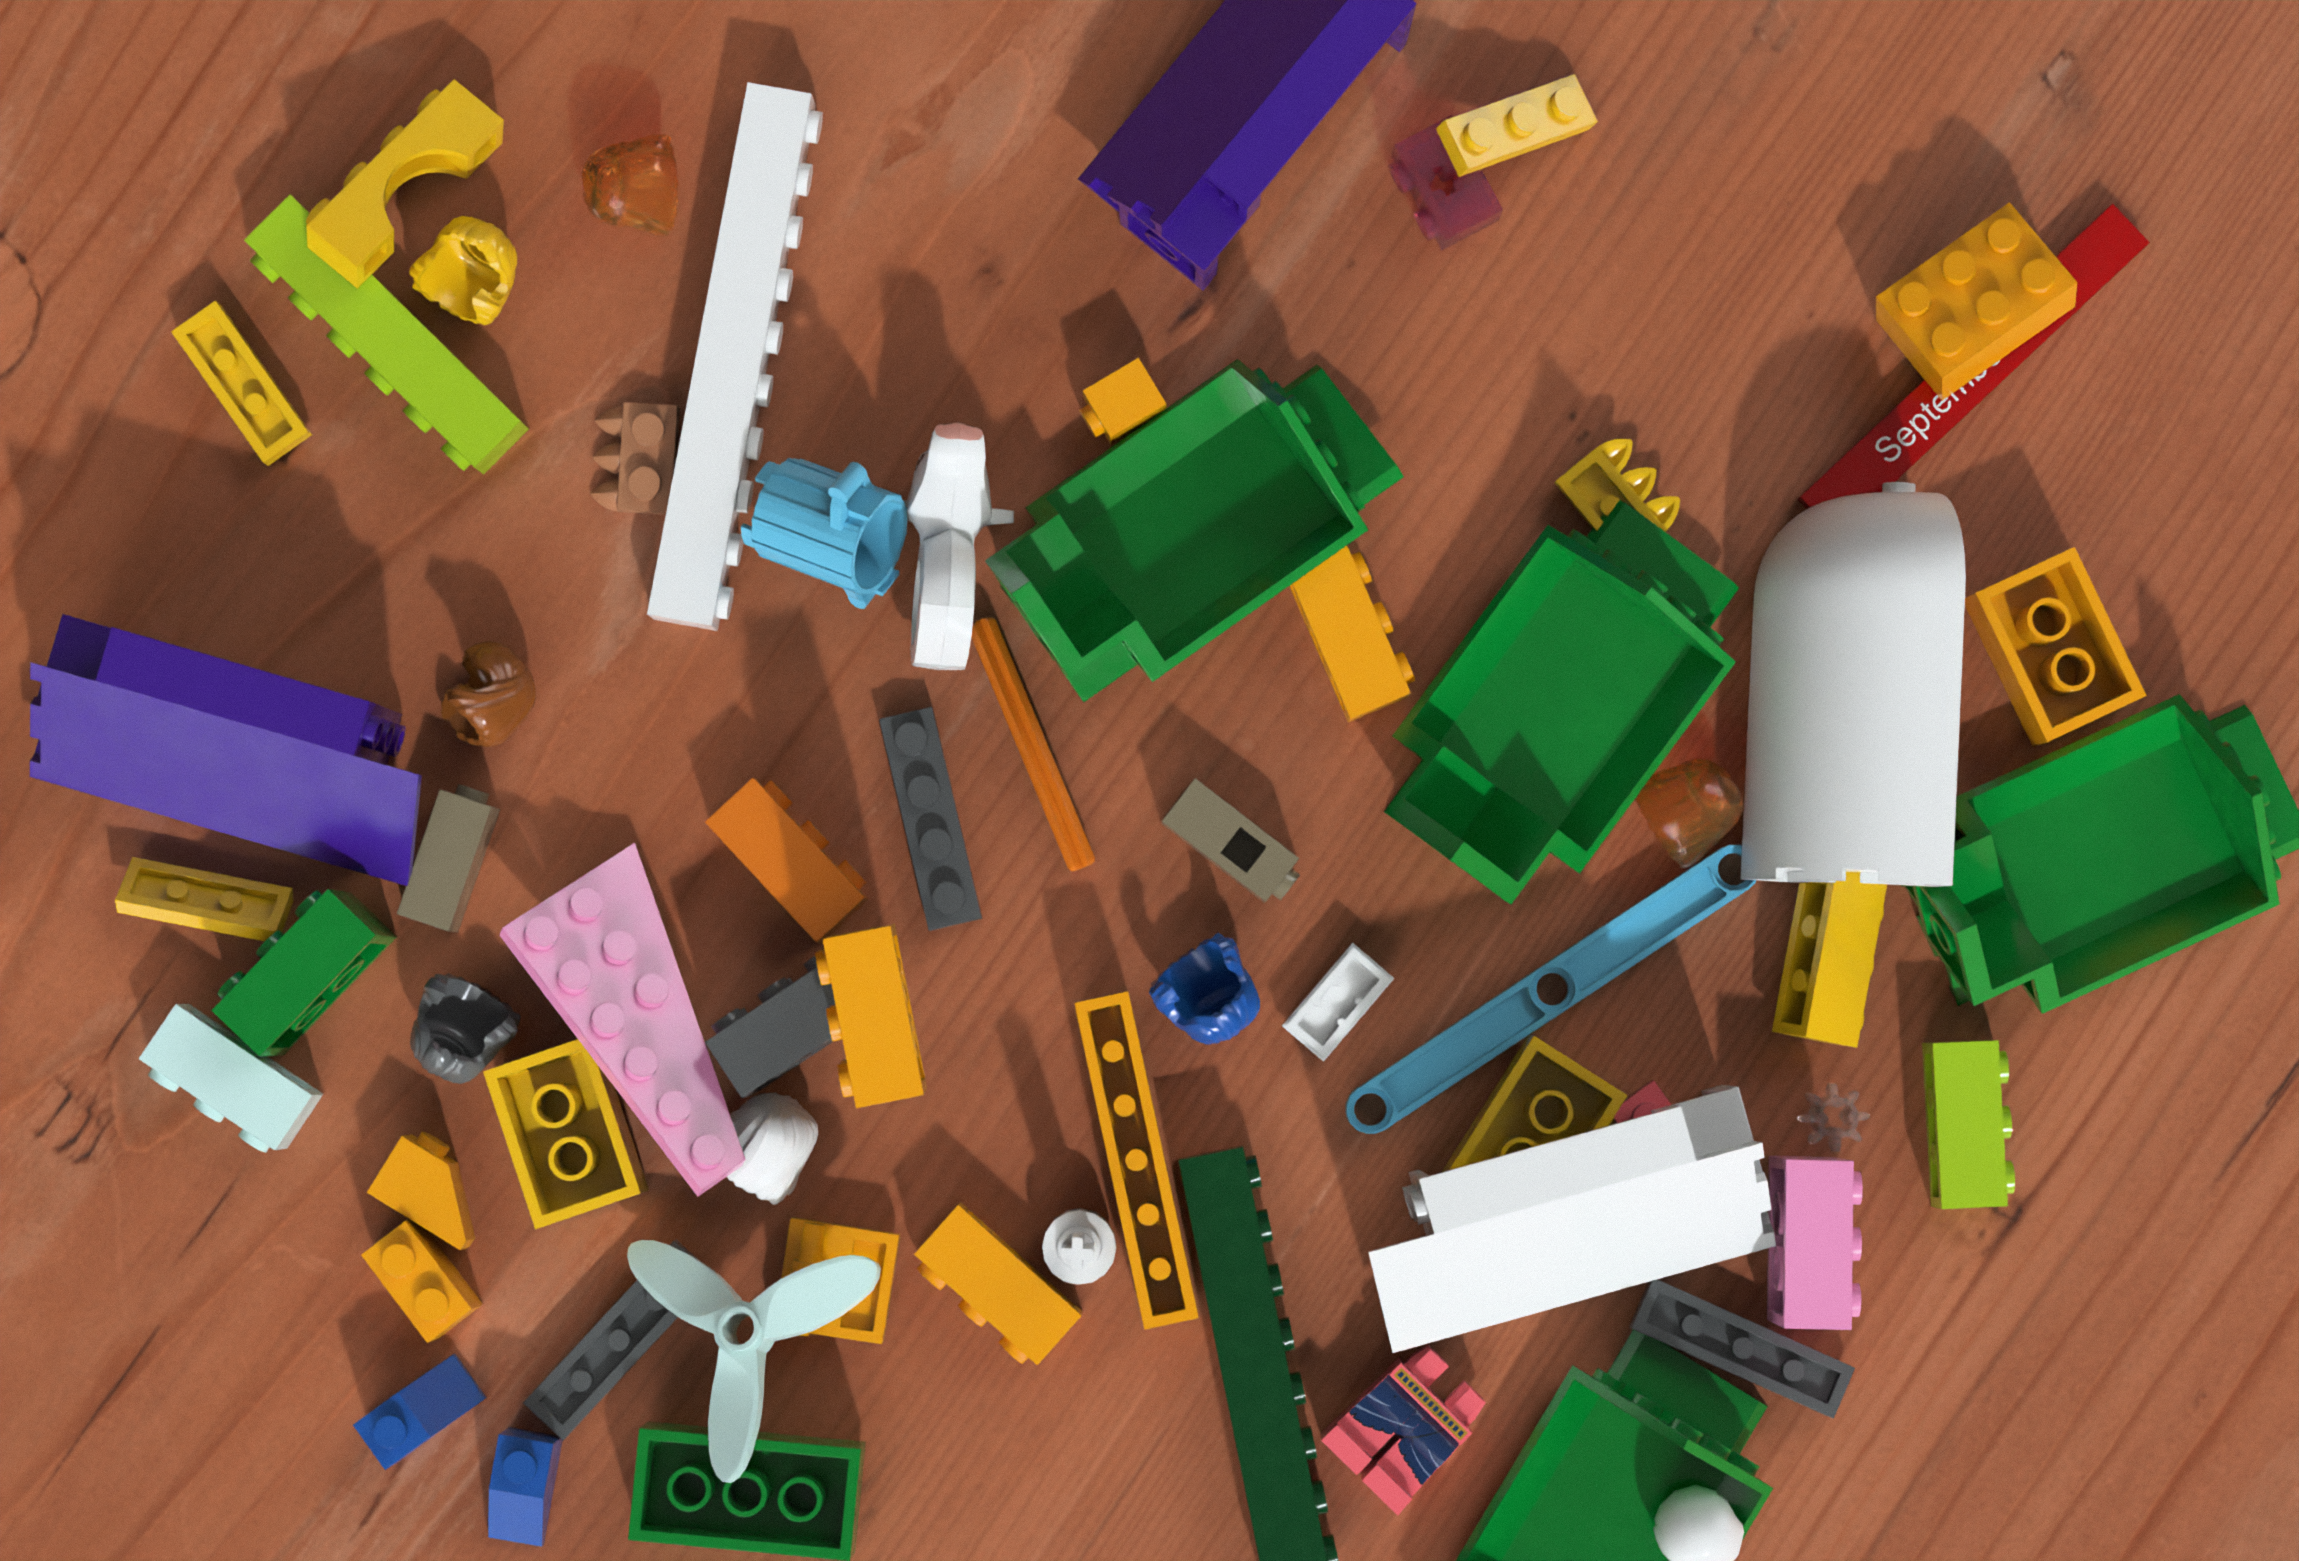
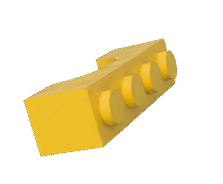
(447, 136)

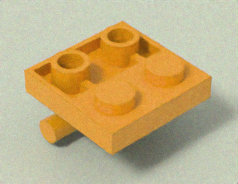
(818, 1241)

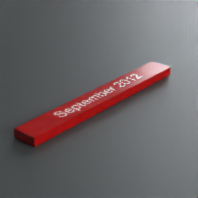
(1925, 418)

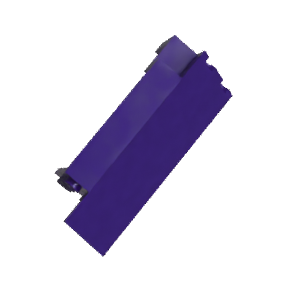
(1232, 117)
(225, 748)

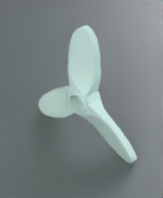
(780, 1312)

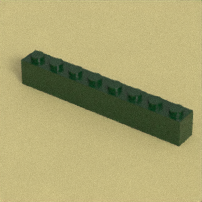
(1253, 1356)

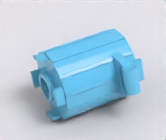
(829, 526)

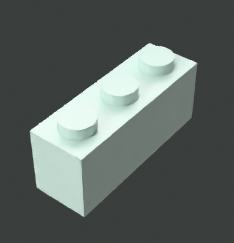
(229, 1078)

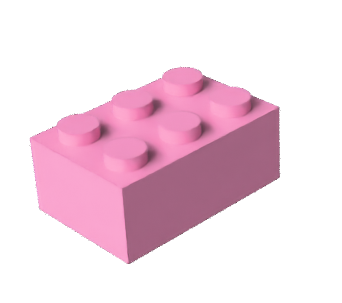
(1814, 1242)

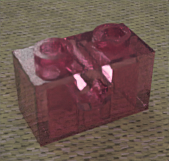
(1446, 218)

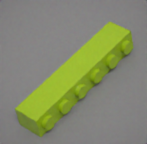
(391, 340)

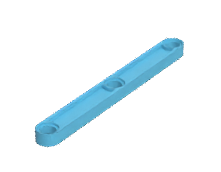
(1520, 1011)

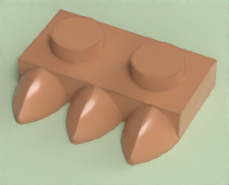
(642, 458)

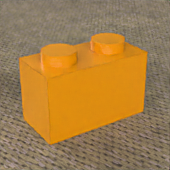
(421, 1280)

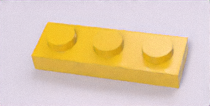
(1516, 125)
(241, 383)
(203, 899)

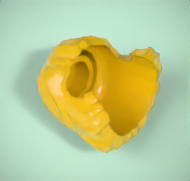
(467, 270)

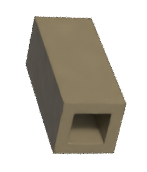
(1232, 842)
(449, 858)

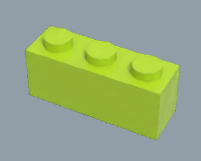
(1967, 1124)

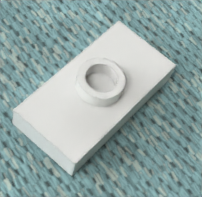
(1337, 1002)

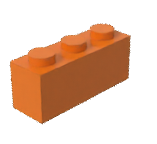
(788, 858)

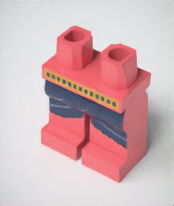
(1422, 1423)

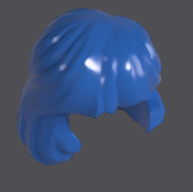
(1207, 992)

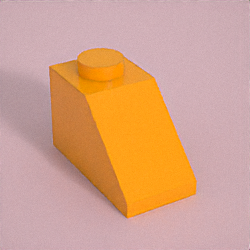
(426, 1188)

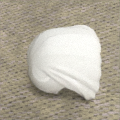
(776, 1145)

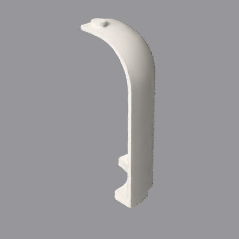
(1857, 693)

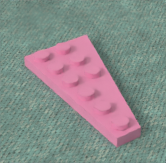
(618, 988)

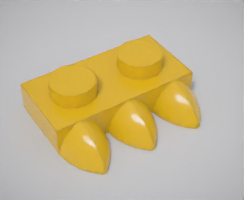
(1597, 486)

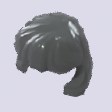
(460, 1028)

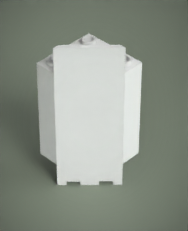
(1576, 1219)

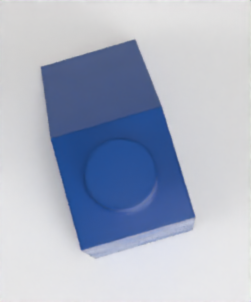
(419, 1411)
(522, 1485)

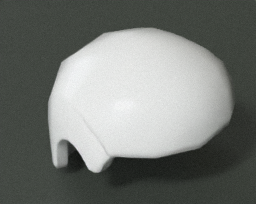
(1697, 1526)

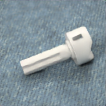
(1079, 1246)

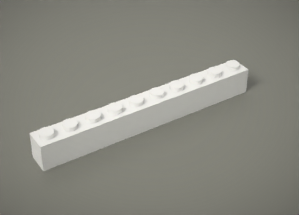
(733, 357)

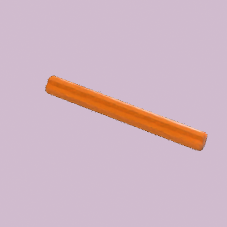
(1031, 744)

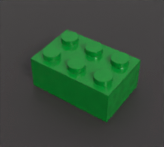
(302, 972)

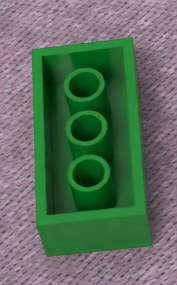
(789, 1501)

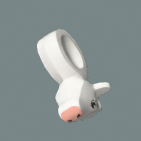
(949, 509)

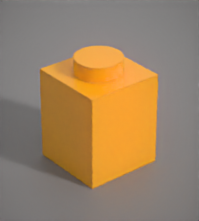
(1121, 402)

